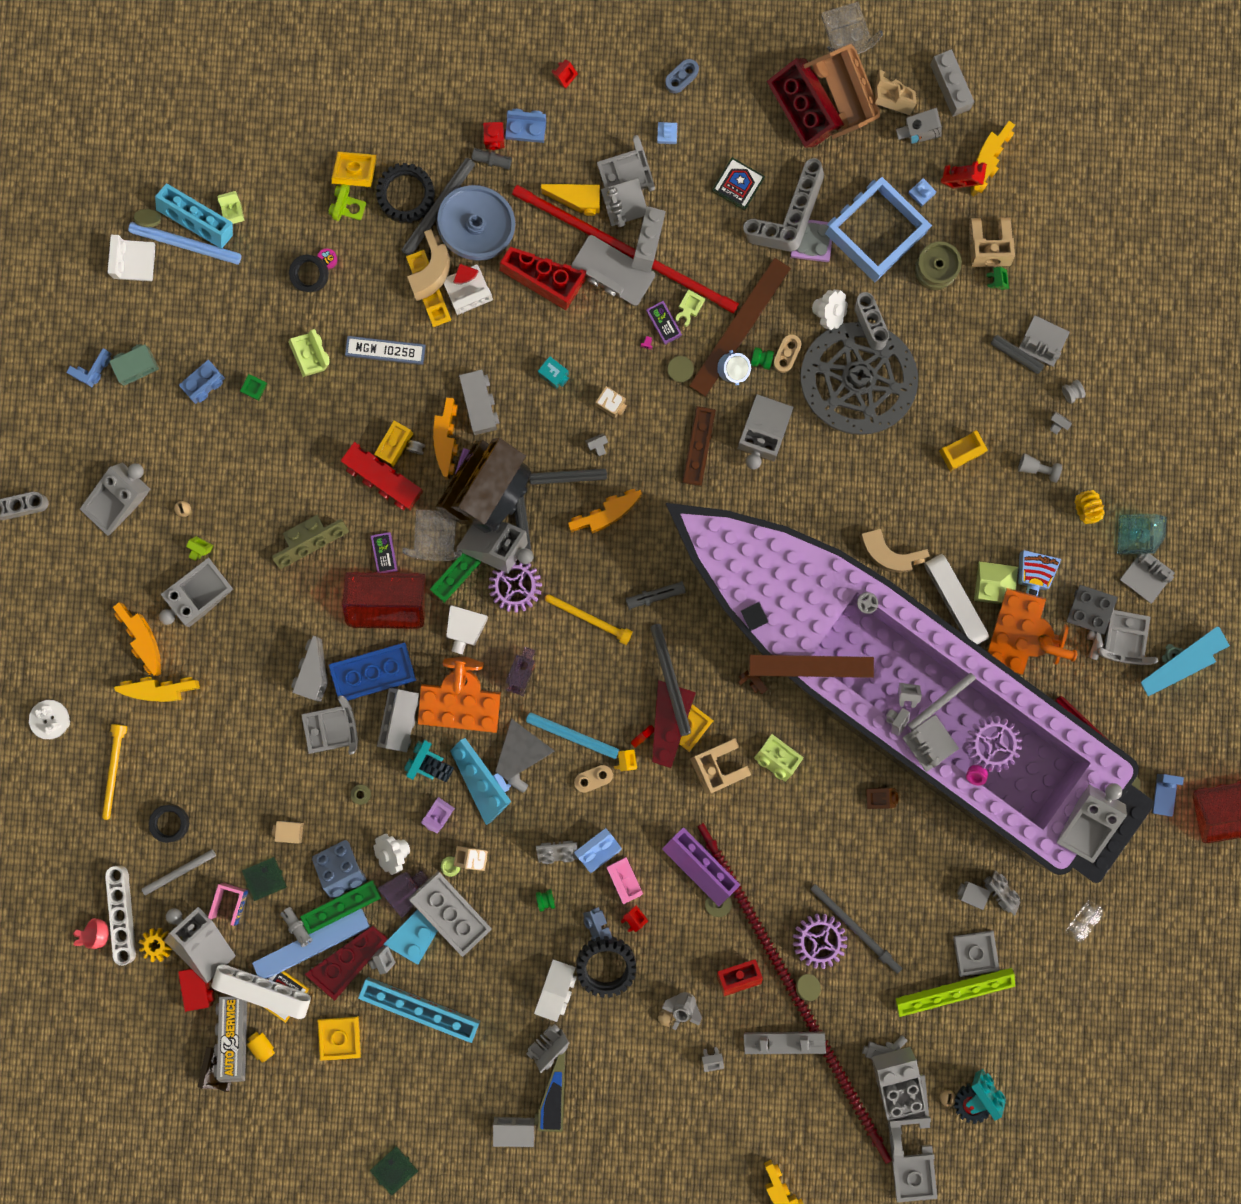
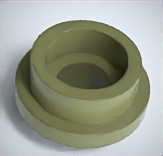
(367, 794)

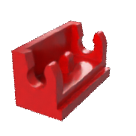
(964, 175)

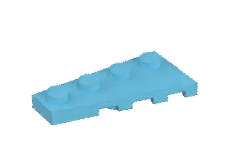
(482, 785)
(413, 937)

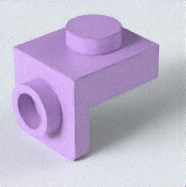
(437, 815)

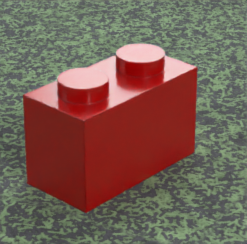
(739, 977)
(195, 991)

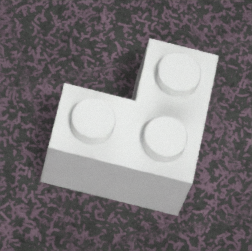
(556, 991)

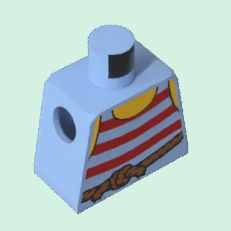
(1036, 571)

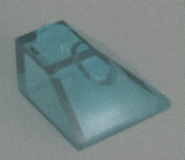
(1141, 533)

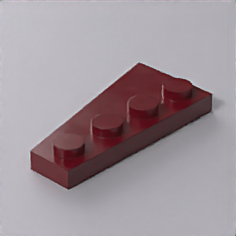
(666, 728)
(344, 965)

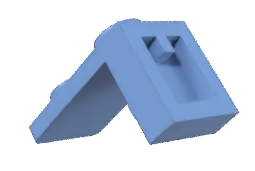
(94, 374)
(1165, 794)

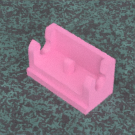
(624, 880)

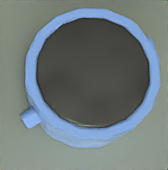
(734, 367)

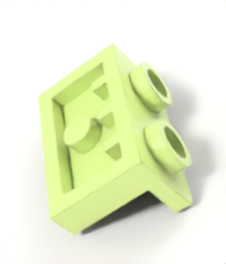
(778, 758)

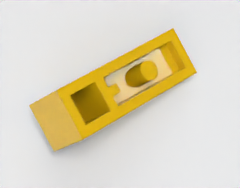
(577, 197)

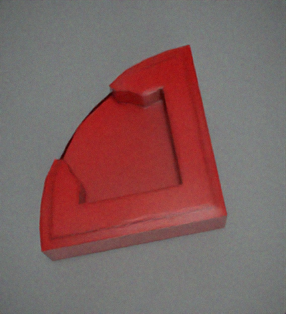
(465, 274)
(642, 736)

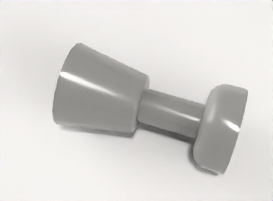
(1031, 465)

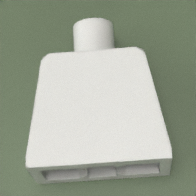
(464, 627)

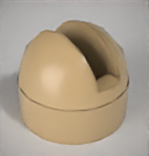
(186, 508)
(665, 1018)
(944, 1098)

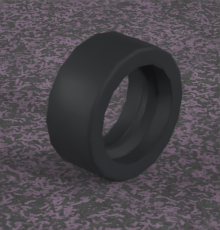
(294, 269)
(153, 827)

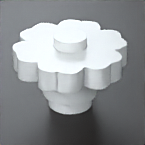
(831, 309)
(391, 853)

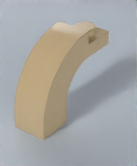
(434, 275)
(882, 556)

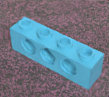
(194, 216)

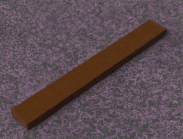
(740, 325)

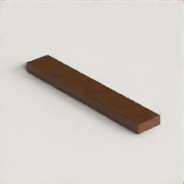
(811, 666)

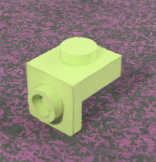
(231, 207)

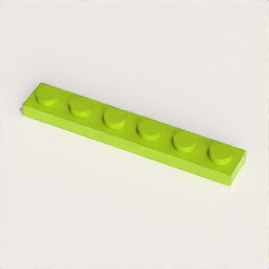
(955, 992)

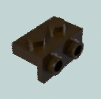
(207, 1078)

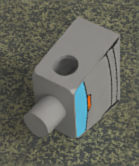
(928, 125)

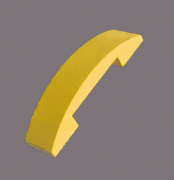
(434, 303)

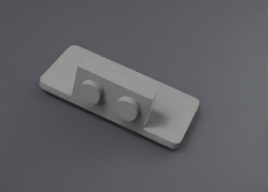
(612, 271)

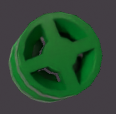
(545, 900)

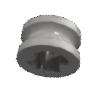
(415, 447)

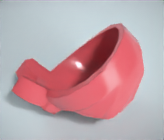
(94, 935)

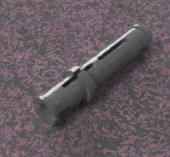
(632, 602)

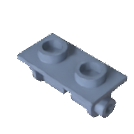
(593, 921)

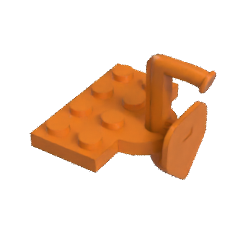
(1024, 633)
(459, 703)

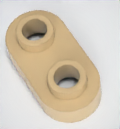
(786, 354)
(593, 778)

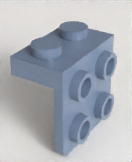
(338, 869)

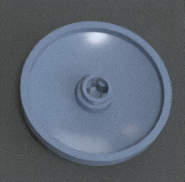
(475, 222)

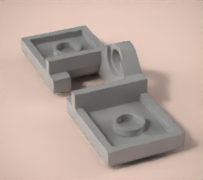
(912, 1173)

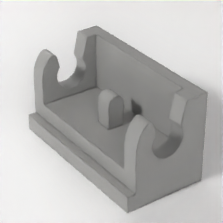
(513, 1132)

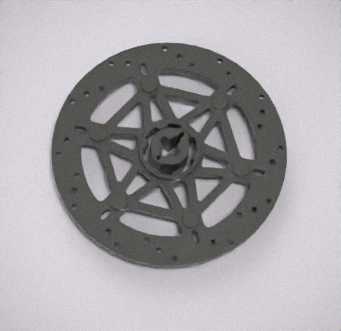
(858, 387)

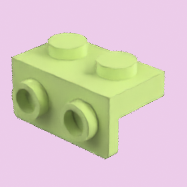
(309, 353)

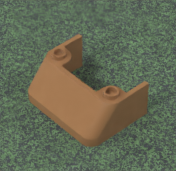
(848, 87)

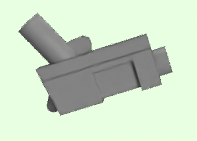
(876, 1049)

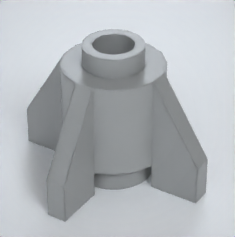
(683, 1008)

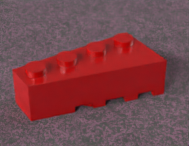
(547, 278)
(381, 476)

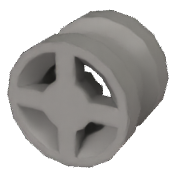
(1073, 391)
(869, 605)

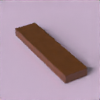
(699, 446)

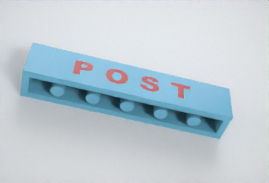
(419, 1009)

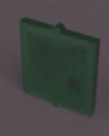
(264, 878)
(394, 1170)

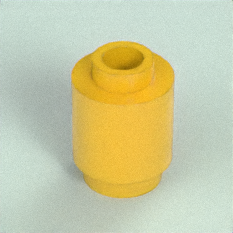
(260, 1046)

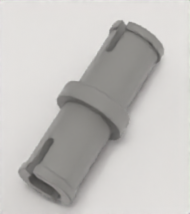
(296, 927)

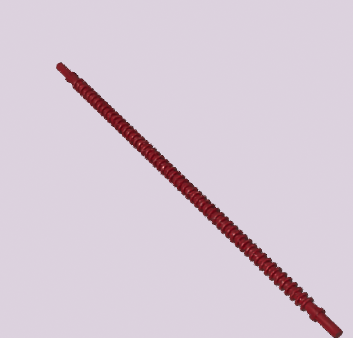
(877, 1141)

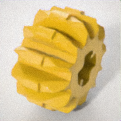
(1089, 507)
(151, 937)

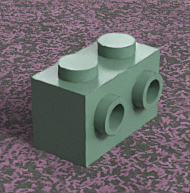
(134, 364)

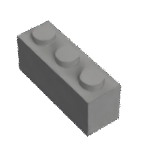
(952, 83)
(648, 239)
(479, 402)
(398, 720)

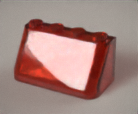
(384, 600)
(1218, 812)

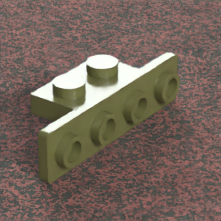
(308, 538)

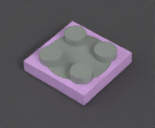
(815, 243)

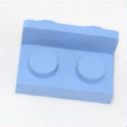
(598, 850)

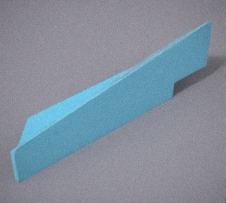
(1187, 662)

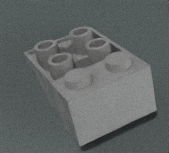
(312, 676)
(899, 1083)

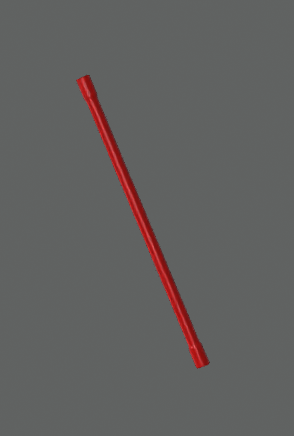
(528, 197)

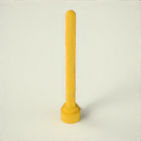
(622, 634)
(118, 733)

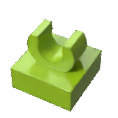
(199, 548)

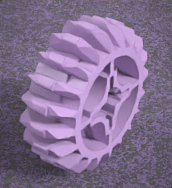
(529, 595)
(998, 735)
(815, 949)

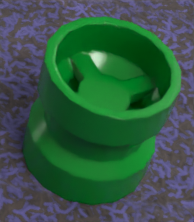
(763, 358)

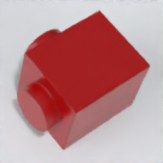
(494, 135)

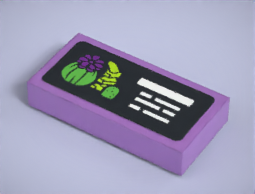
(663, 322)
(384, 553)

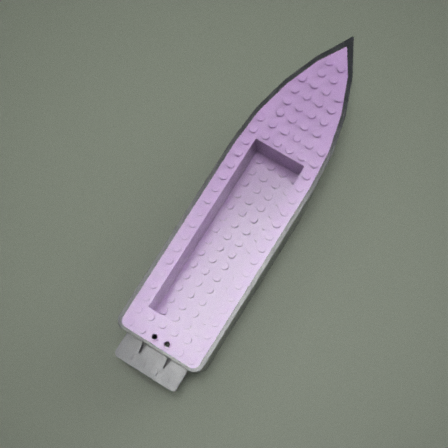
(814, 611)

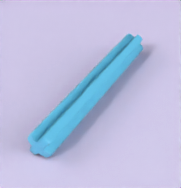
(572, 735)

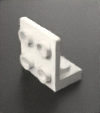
(131, 259)
(469, 294)

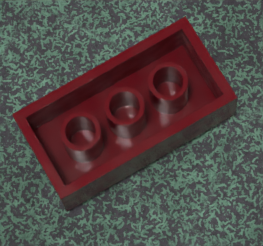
(805, 103)

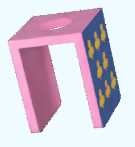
(218, 897)

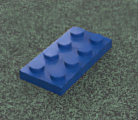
(373, 672)

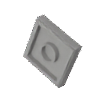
(976, 953)

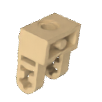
(991, 252)
(709, 772)

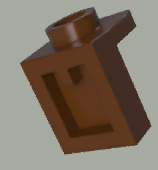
(756, 683)
(882, 798)

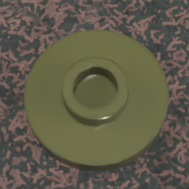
(147, 218)
(680, 369)
(718, 911)
(808, 987)

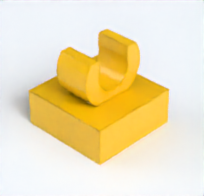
(626, 760)

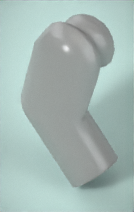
(1097, 642)
(517, 783)

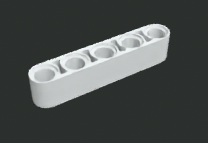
(956, 599)
(114, 906)
(261, 991)

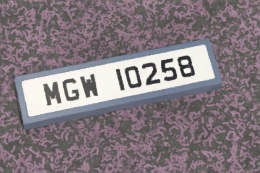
(385, 350)

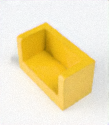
(393, 444)
(963, 450)

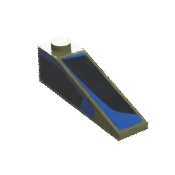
(552, 1104)

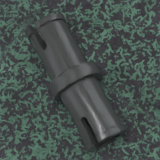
(491, 158)

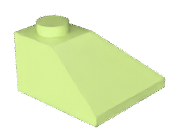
(993, 581)

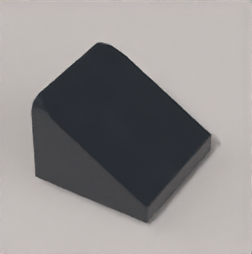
(754, 616)

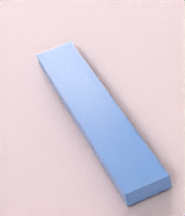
(322, 940)

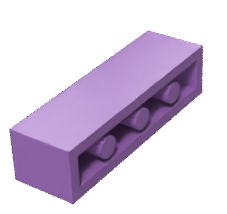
(700, 866)

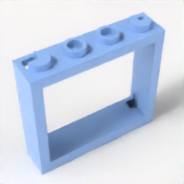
(854, 252)

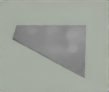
(520, 751)

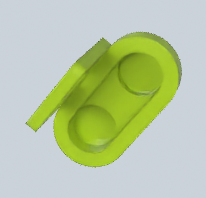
(339, 208)

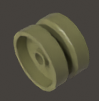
(938, 254)

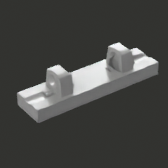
(785, 1043)

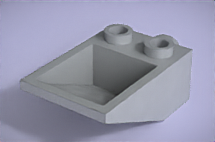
(765, 429)
(115, 496)
(497, 548)
(198, 591)
(1093, 821)
(200, 948)

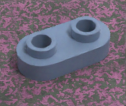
(681, 77)

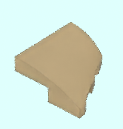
(894, 95)

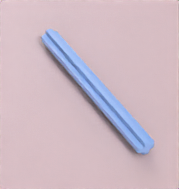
(185, 243)

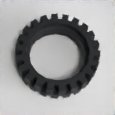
(389, 176)
(606, 987)

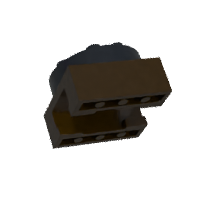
(486, 485)

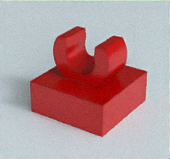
(565, 73)
(635, 919)

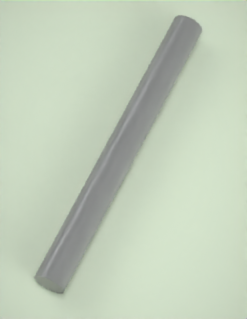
(941, 701)
(178, 872)

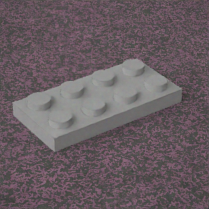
(450, 913)

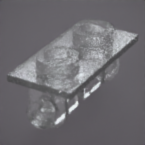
(1078, 927)

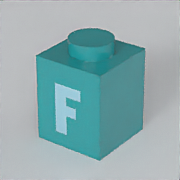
(553, 373)

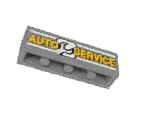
(231, 1039)

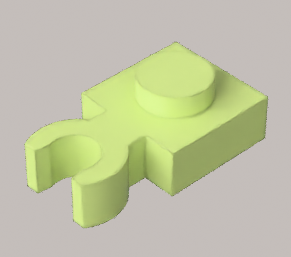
(690, 305)

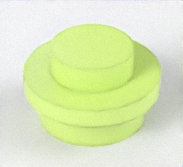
(448, 867)

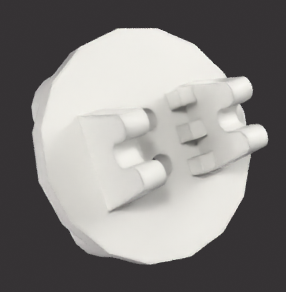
(54, 727)

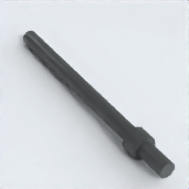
(884, 956)

